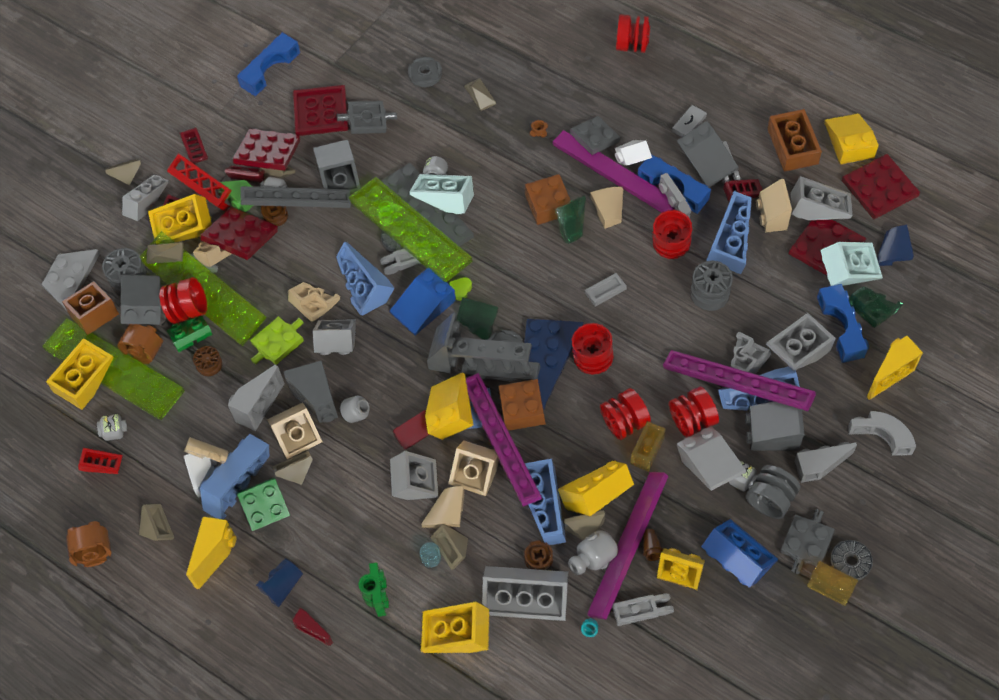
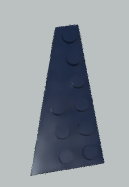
(551, 349)

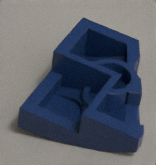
(895, 246)
(280, 582)

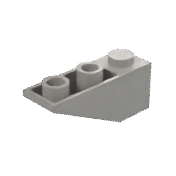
(143, 197)
(817, 463)

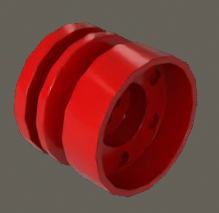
(632, 33)
(672, 225)
(183, 300)
(592, 348)
(694, 411)
(625, 413)

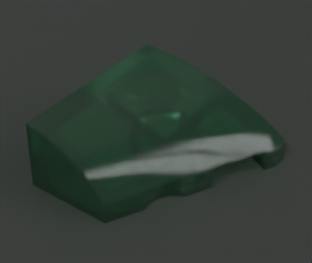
(572, 219)
(873, 306)
(477, 317)

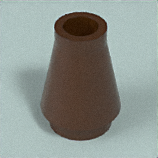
(652, 547)

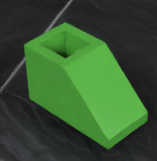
(235, 196)

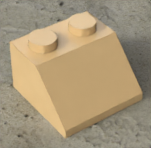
(774, 207)
(294, 430)
(474, 467)

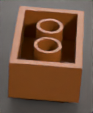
(794, 140)

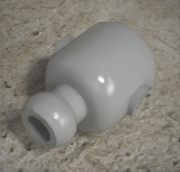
(594, 553)

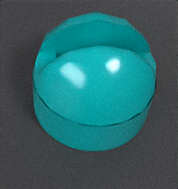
(588, 629)

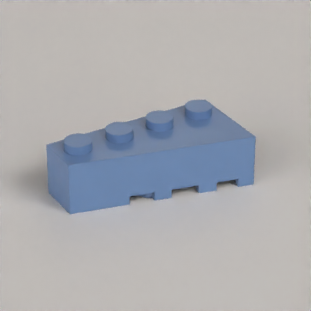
(731, 239)
(234, 475)
(547, 509)

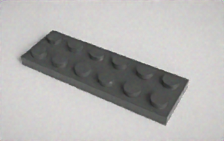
(448, 223)

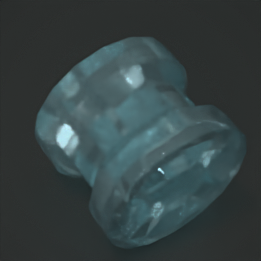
(429, 550)

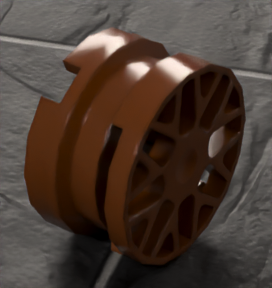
(274, 214)
(207, 361)
(538, 556)

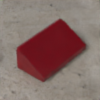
(245, 173)
(412, 431)

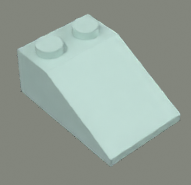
(444, 191)
(851, 263)

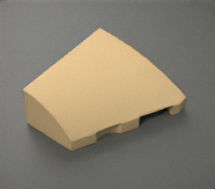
(609, 205)
(209, 254)
(311, 301)
(202, 449)
(446, 509)

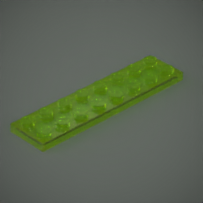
(410, 229)
(224, 304)
(125, 374)

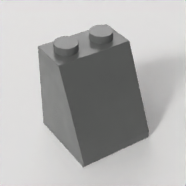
(337, 166)
(140, 299)
(312, 388)
(774, 427)

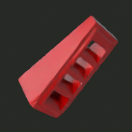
(92, 467)

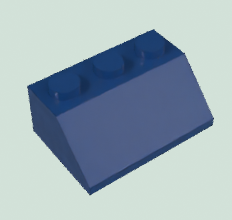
(739, 553)

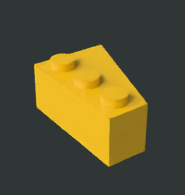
(596, 488)

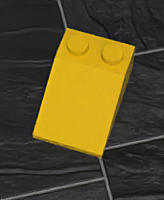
(851, 138)
(181, 218)
(898, 363)
(80, 374)
(449, 408)
(210, 549)
(680, 568)
(455, 629)

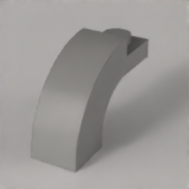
(888, 428)

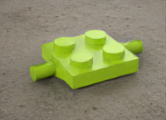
(277, 340)

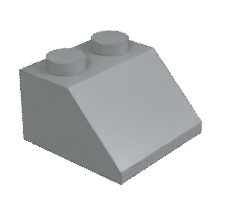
(334, 336)
(413, 476)

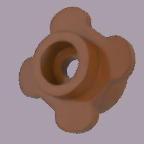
(538, 124)

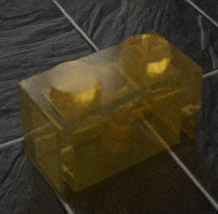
(647, 446)
(832, 583)

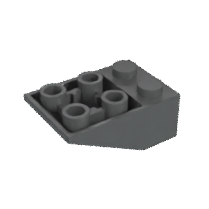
(440, 354)

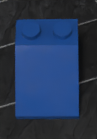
(423, 301)

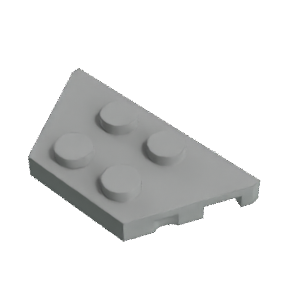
(69, 273)

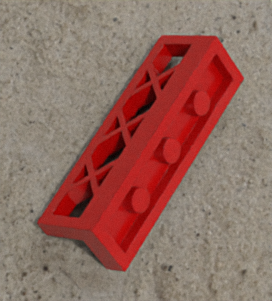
(198, 187)

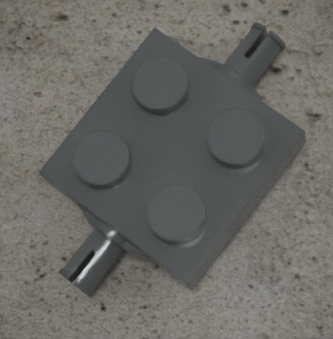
(367, 117)
(807, 541)

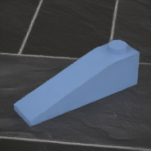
(365, 281)
(739, 400)

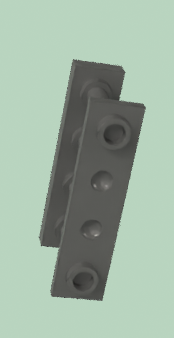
(496, 359)

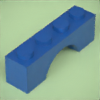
(281, 50)
(694, 192)
(835, 302)

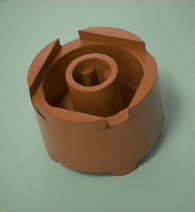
(140, 342)
(88, 544)

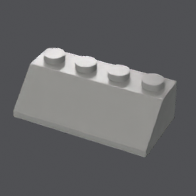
(525, 593)

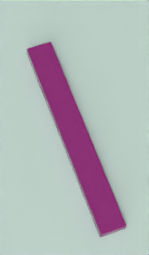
(614, 172)
(740, 380)
(502, 441)
(627, 545)

